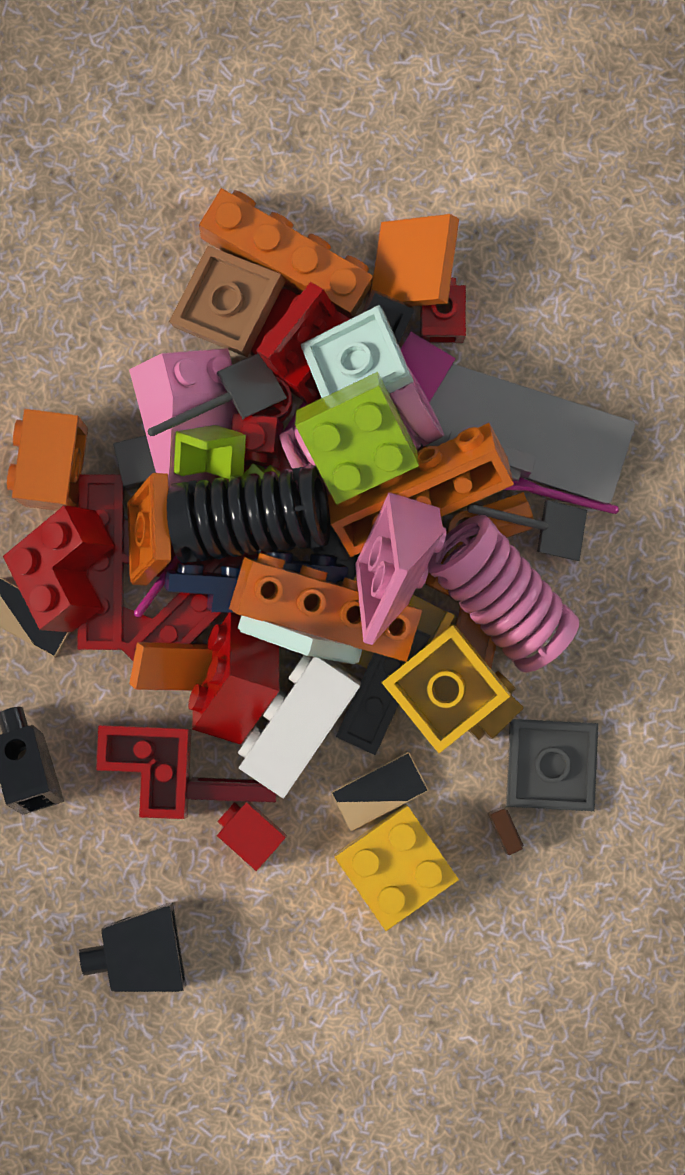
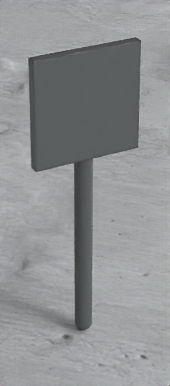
(247, 384)
(560, 527)

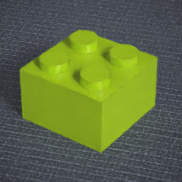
(356, 438)

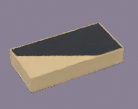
(18, 620)
(379, 791)

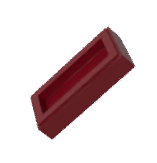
(229, 790)

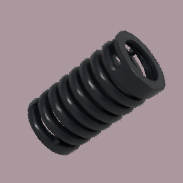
(245, 508)

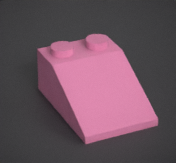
(172, 386)
(395, 560)

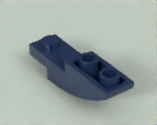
(221, 586)

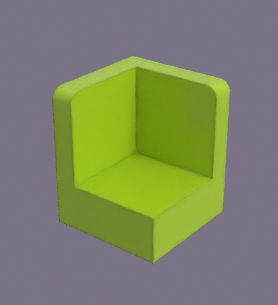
(209, 450)

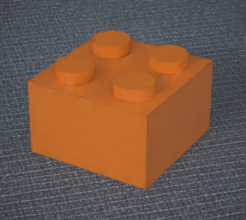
(47, 459)

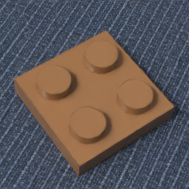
(227, 301)

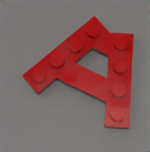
(114, 624)

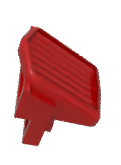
(289, 324)

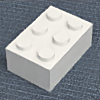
(298, 723)

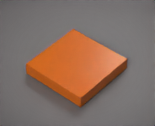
(416, 259)
(148, 530)

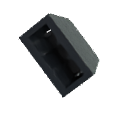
(32, 780)
(139, 953)

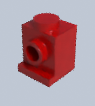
(447, 327)
(262, 439)

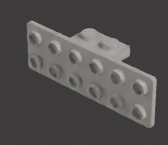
(540, 433)

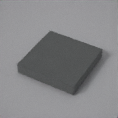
(552, 765)

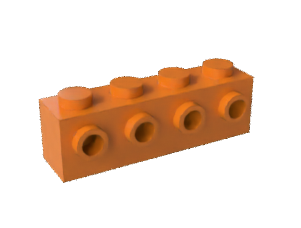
(270, 242)
(446, 478)
(315, 606)

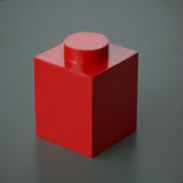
(250, 833)

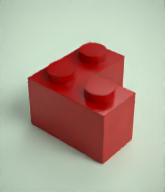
(52, 567)
(237, 684)
(161, 758)

